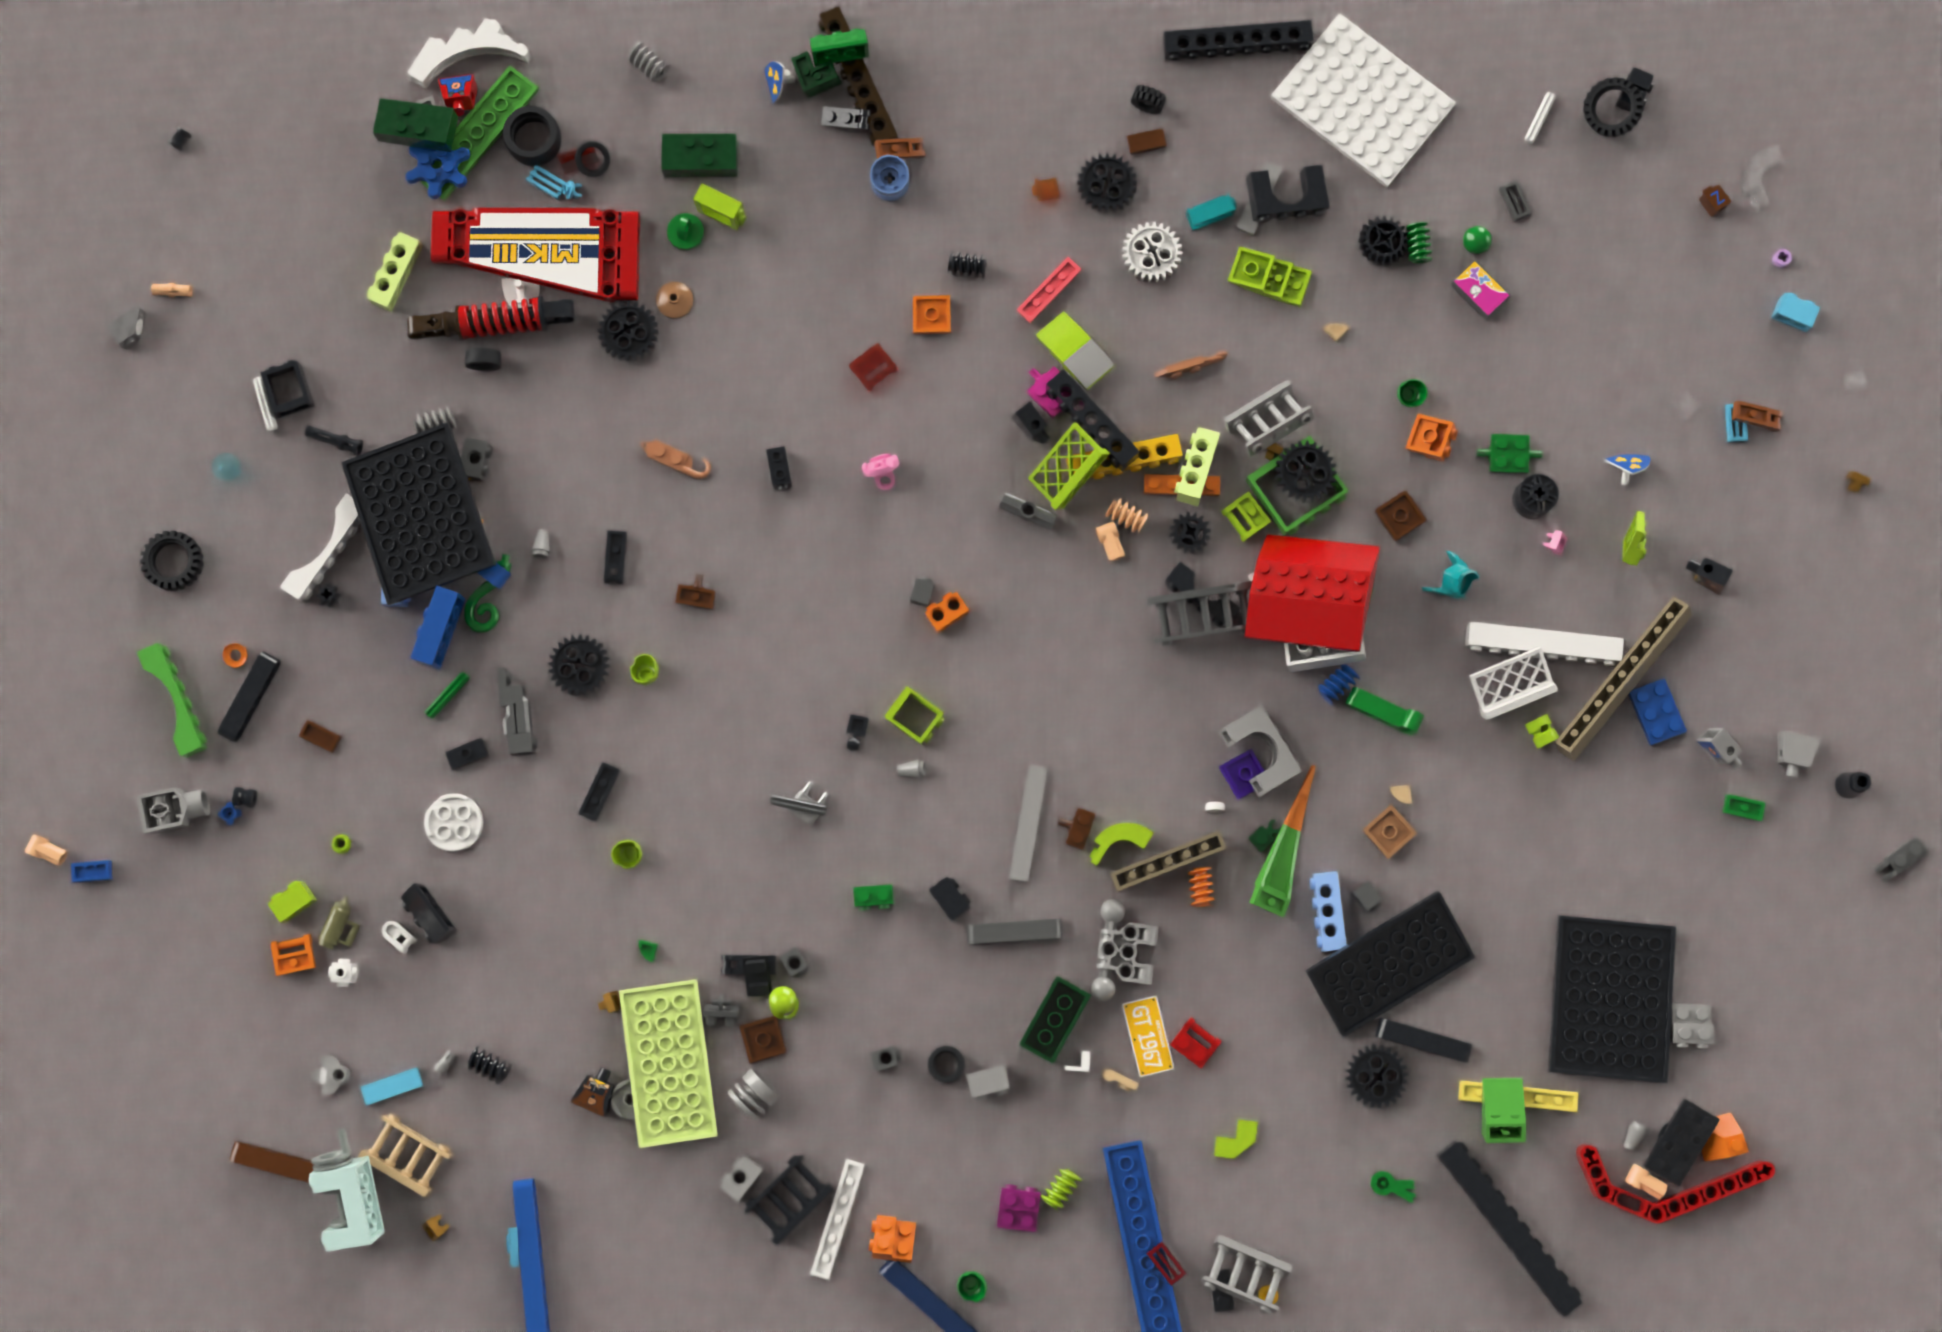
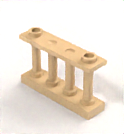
(388, 1165)

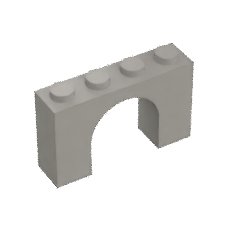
(1258, 724)

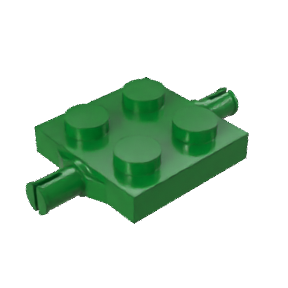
(1509, 453)

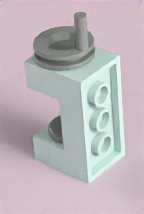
(355, 1194)

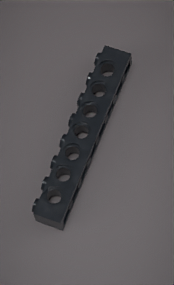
(1227, 34)

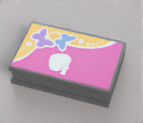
(1480, 289)

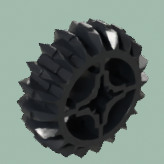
(1376, 227)

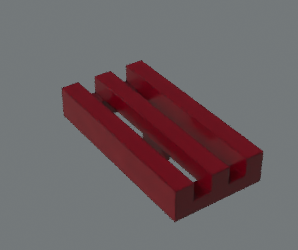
(1156, 1249)

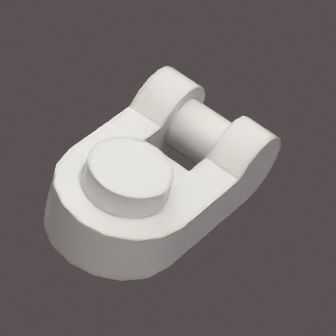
(393, 931)

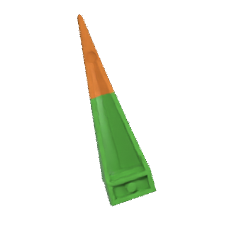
(1276, 877)

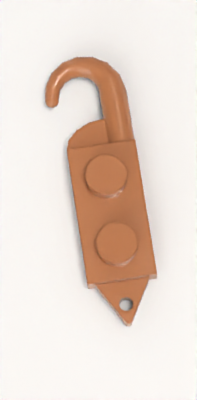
(1192, 365)
(674, 459)

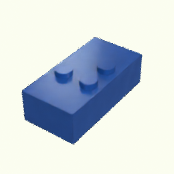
(437, 627)

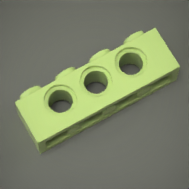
(396, 282)
(1188, 492)

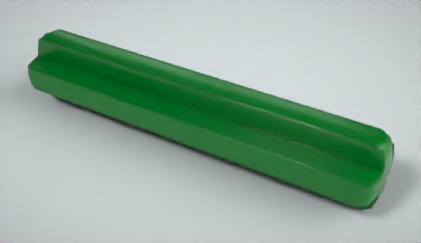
(447, 695)

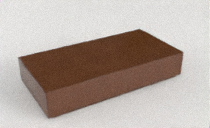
(1146, 141)
(320, 736)

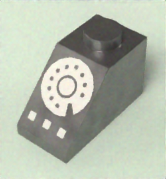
(128, 327)

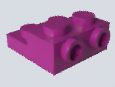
(1018, 1208)

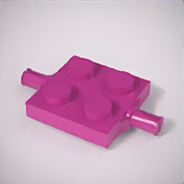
(1038, 391)

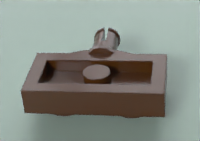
(696, 595)
(1078, 828)

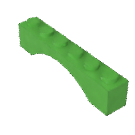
(187, 733)

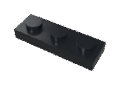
(599, 792)

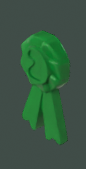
(1384, 1183)

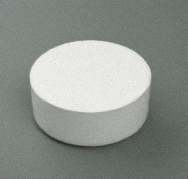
(1215, 807)

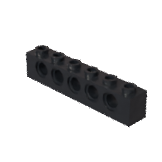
(1063, 382)

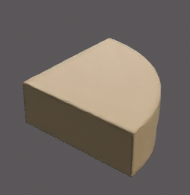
(1336, 330)
(1402, 793)

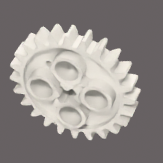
(1167, 245)

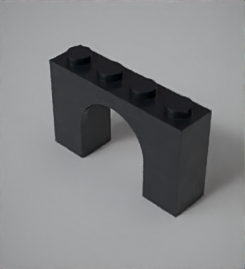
(1266, 206)

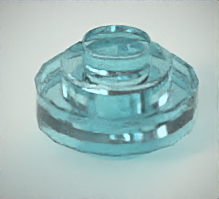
(226, 467)

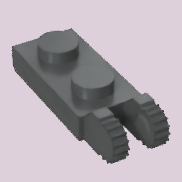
(1902, 858)

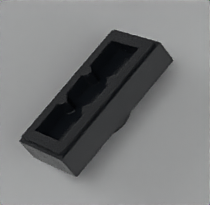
(466, 754)

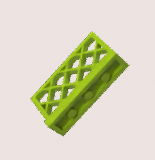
(1075, 480)

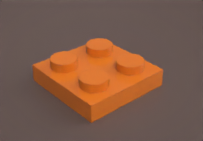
(931, 314)

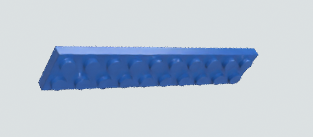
(1139, 1234)

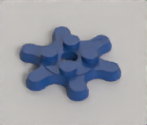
(437, 177)

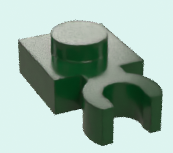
(1263, 837)

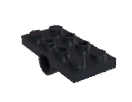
(1681, 1142)

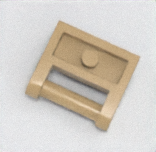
(1124, 1082)

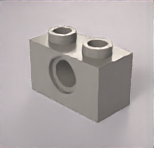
(736, 1189)

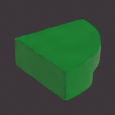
(648, 950)

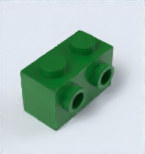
(873, 896)

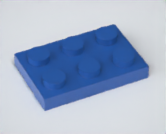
(1657, 711)

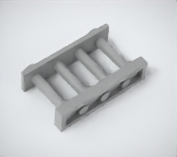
(1261, 405)
(1261, 1261)

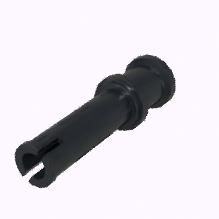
(342, 443)

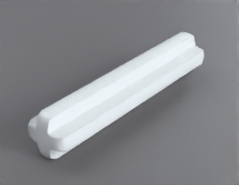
(1540, 117)
(265, 405)

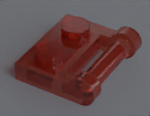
(869, 362)

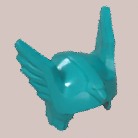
(1456, 579)

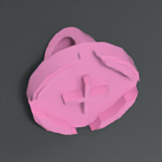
(880, 467)

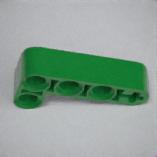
(1385, 712)

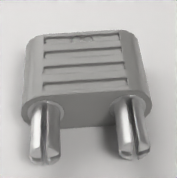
(808, 818)

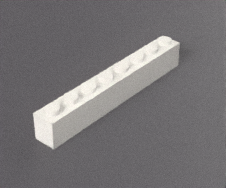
(1553, 643)

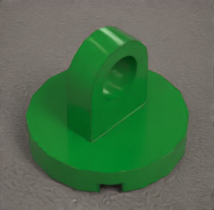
(685, 231)

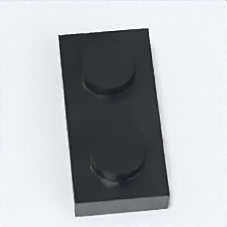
(1221, 1300)

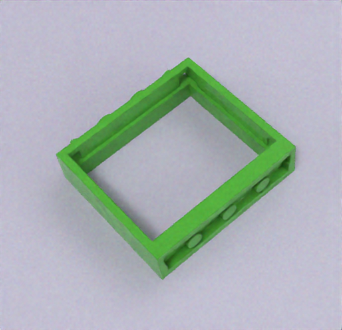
(1308, 517)

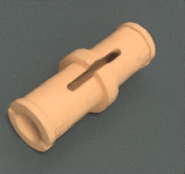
(171, 290)

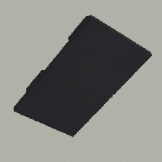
(757, 975)

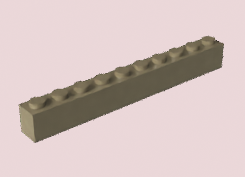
(1623, 678)

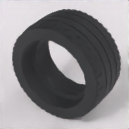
(526, 115)

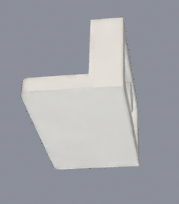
(1084, 1063)

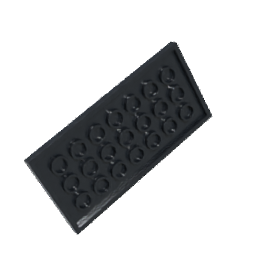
(1390, 964)

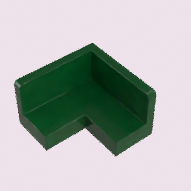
(815, 79)

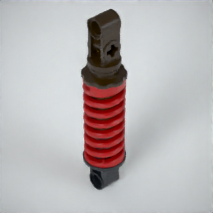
(492, 320)

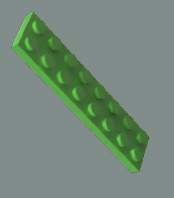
(486, 120)

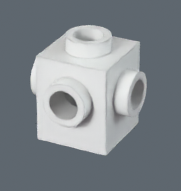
(350, 972)

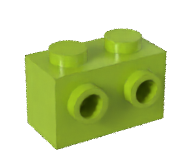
(292, 901)

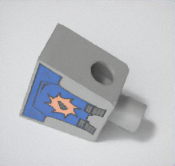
(1720, 746)

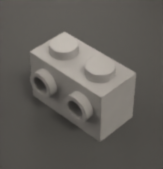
(988, 1082)

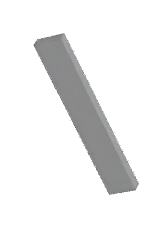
(1028, 823)

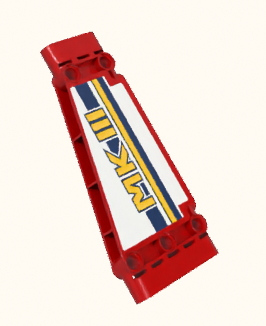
(545, 247)

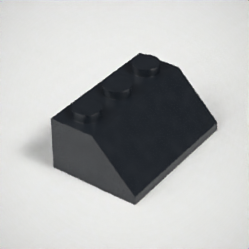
(427, 913)

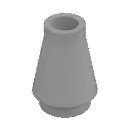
(541, 545)
(912, 769)
(1635, 1135)

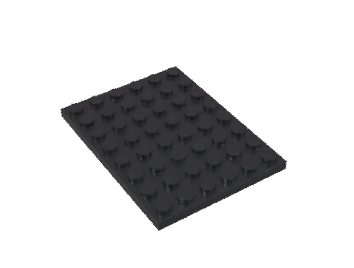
(418, 513)
(1612, 999)

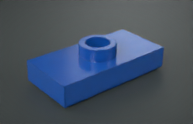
(91, 871)

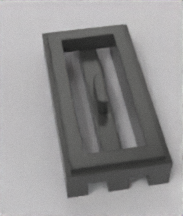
(1521, 215)

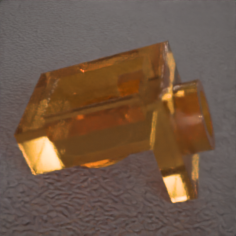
(1045, 189)

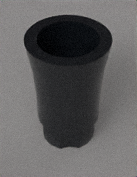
(1852, 784)

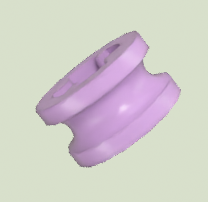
(1780, 263)

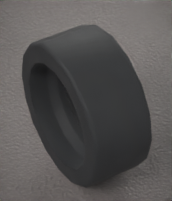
(578, 159)
(482, 359)
(931, 1064)

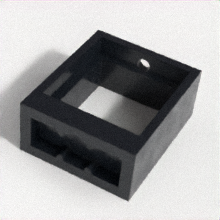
(294, 405)

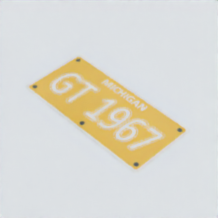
(1148, 1036)

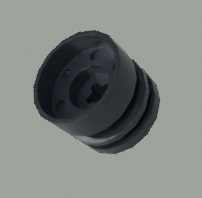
(1526, 501)

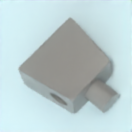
(1795, 751)

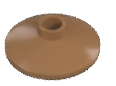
(676, 308)

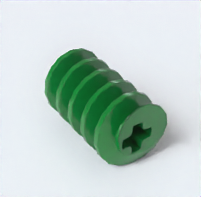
(1417, 243)

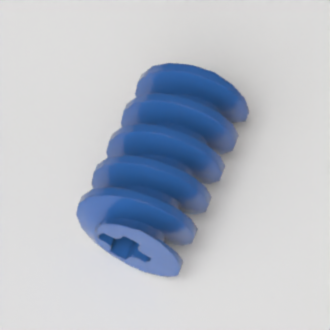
(1337, 683)

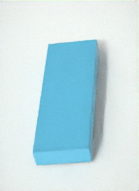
(392, 1086)

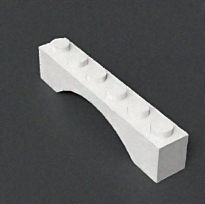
(303, 580)

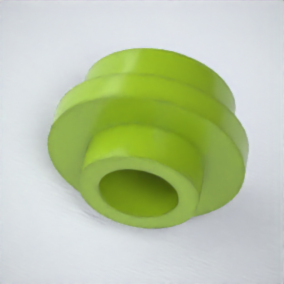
(335, 843)

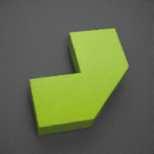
(1232, 1147)

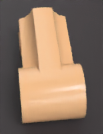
(1108, 536)
(42, 848)
(1642, 1180)

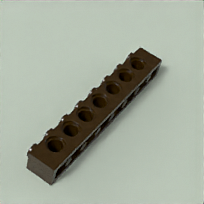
(835, 19)

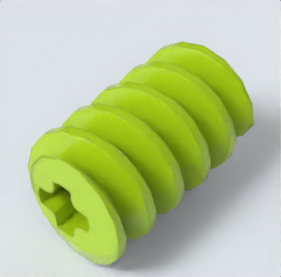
(1061, 1188)

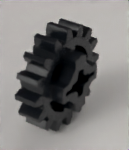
(1186, 525)

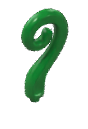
(473, 599)

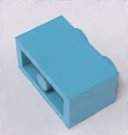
(1795, 312)

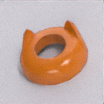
(227, 655)

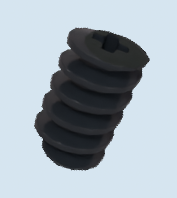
(967, 264)
(488, 1066)

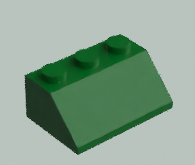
(839, 46)

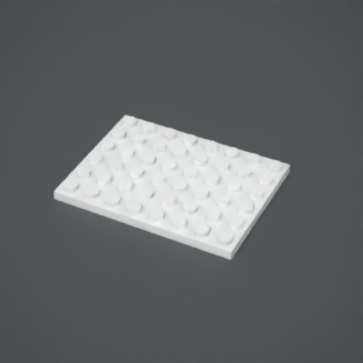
(1363, 100)

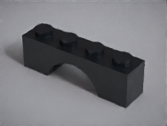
(1182, 580)

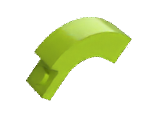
(1128, 832)

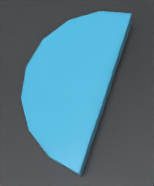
(512, 1246)

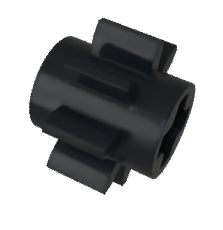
(325, 592)

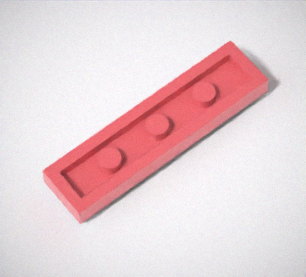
(1049, 290)

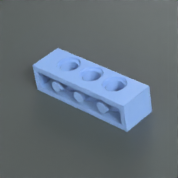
(1330, 881)

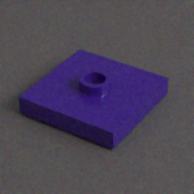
(1239, 772)

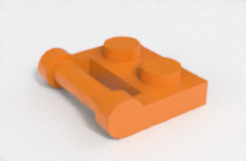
(294, 961)

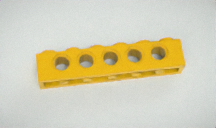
(1169, 443)

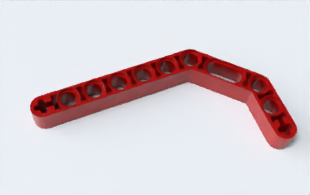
(1680, 1198)

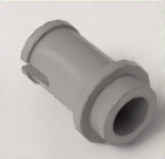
(445, 1062)

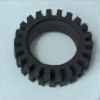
(1597, 91)
(156, 545)

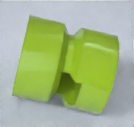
(1542, 738)

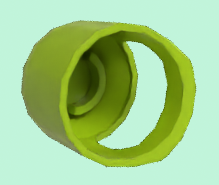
(782, 1001)

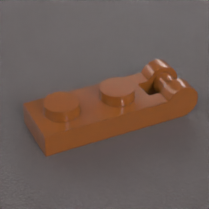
(900, 148)
(1757, 415)

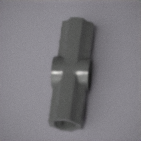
(1016, 506)

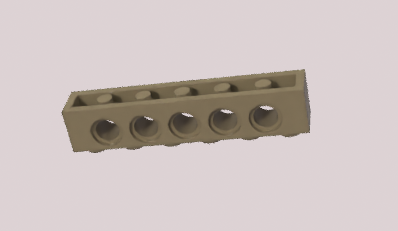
(1167, 861)

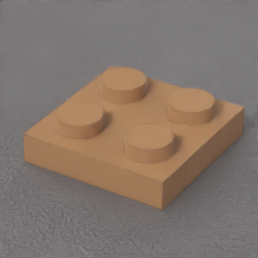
(1389, 831)

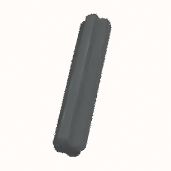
(797, 804)

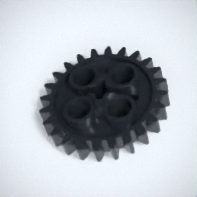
(1123, 187)
(620, 317)
(1321, 464)
(573, 681)
(1363, 1064)

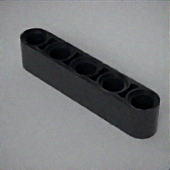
(249, 697)
(1424, 1040)

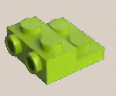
(1635, 540)

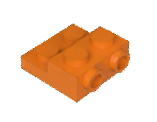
(1431, 437)
(892, 1239)

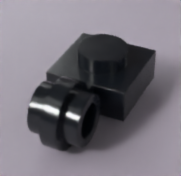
(857, 727)

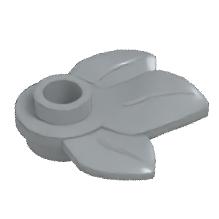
(328, 1074)

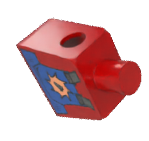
(459, 92)

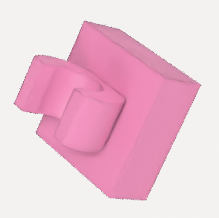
(1558, 542)

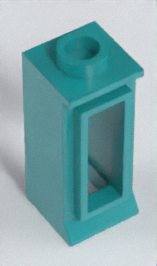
(1211, 211)

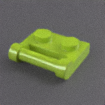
(1250, 512)

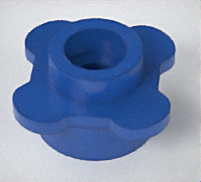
(223, 813)

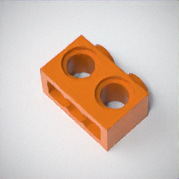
(950, 616)

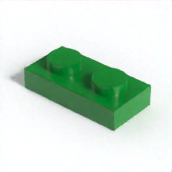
(1743, 807)

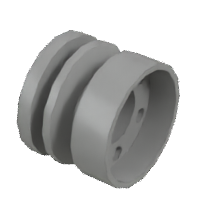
(753, 1094)

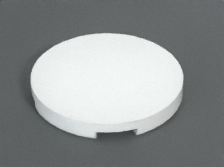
(453, 822)

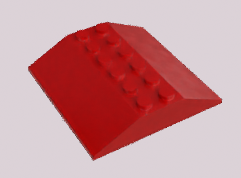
(1311, 592)

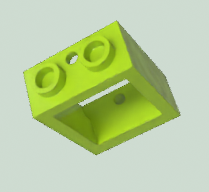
(719, 207)
(900, 702)

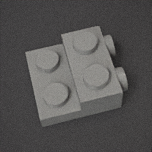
(1691, 1025)

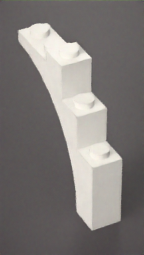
(463, 44)

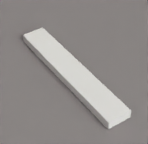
(837, 1219)

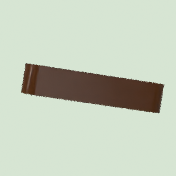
(271, 1161)

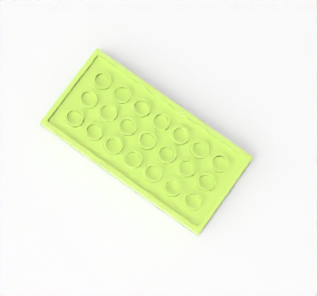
(668, 1063)

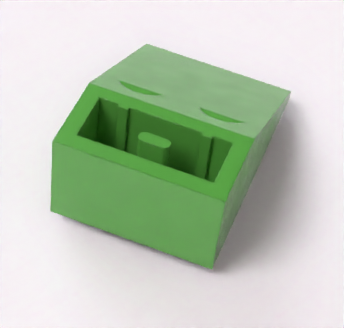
(1503, 1110)

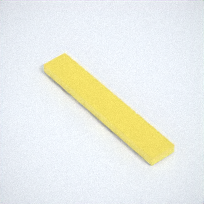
(1532, 1097)

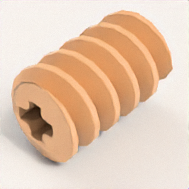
(1126, 515)

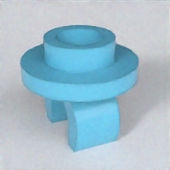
(569, 190)

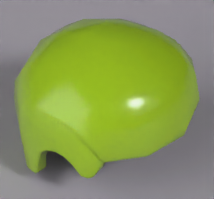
(644, 670)
(626, 854)

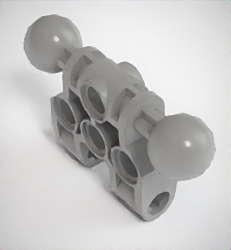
(1103, 987)

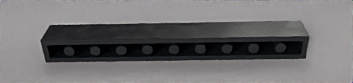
(1509, 1228)

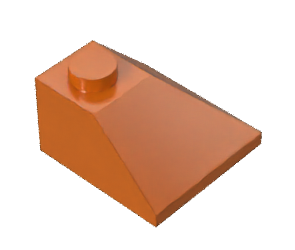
(1725, 1141)

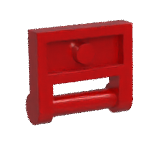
(1190, 1047)

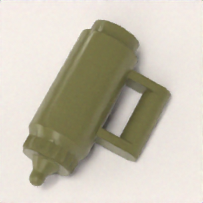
(335, 925)

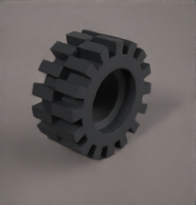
(1148, 99)

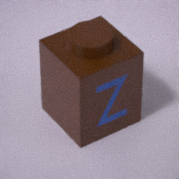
(1714, 199)

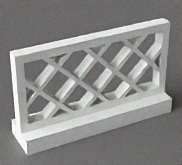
(1516, 699)

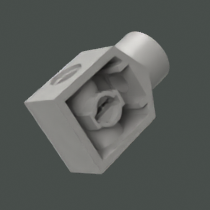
(171, 809)

